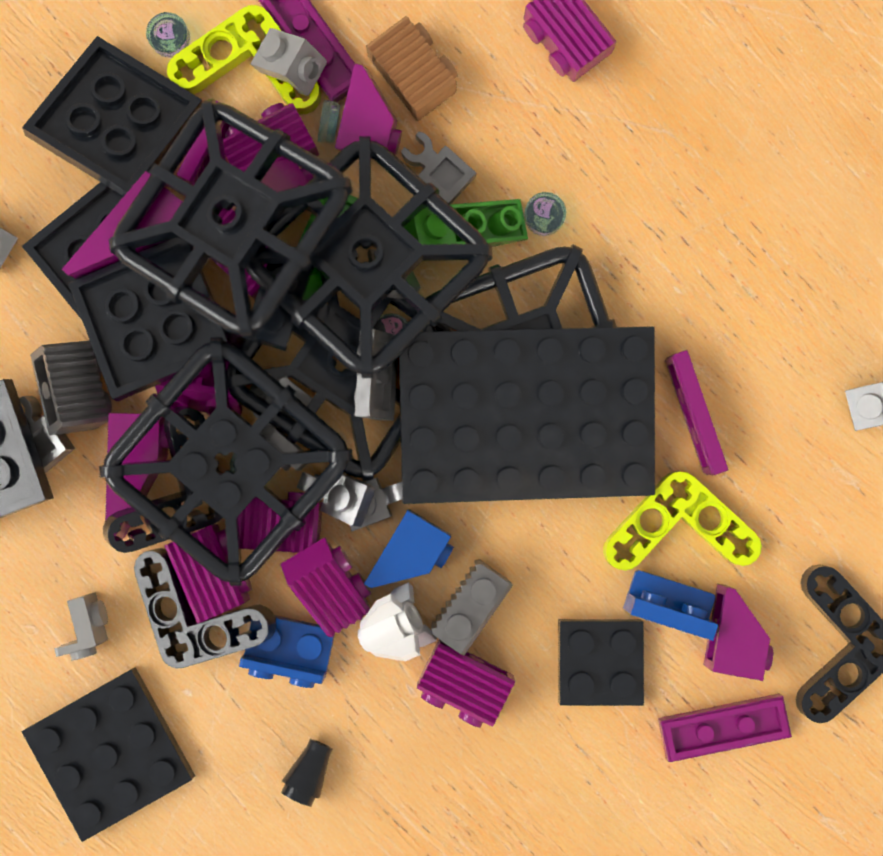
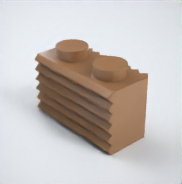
(412, 67)

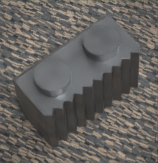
(70, 387)
(470, 607)

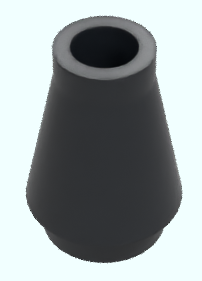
(307, 774)

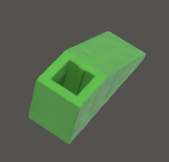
(497, 222)

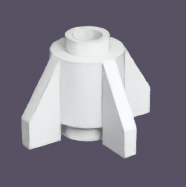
(395, 627)

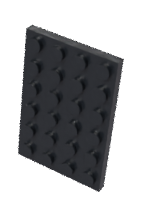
(528, 414)

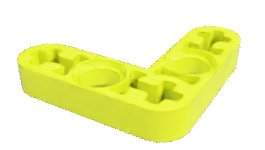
(243, 46)
(688, 511)

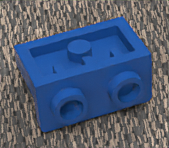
(671, 604)
(294, 651)

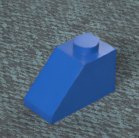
(411, 551)

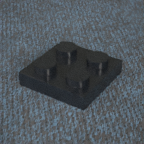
(601, 662)

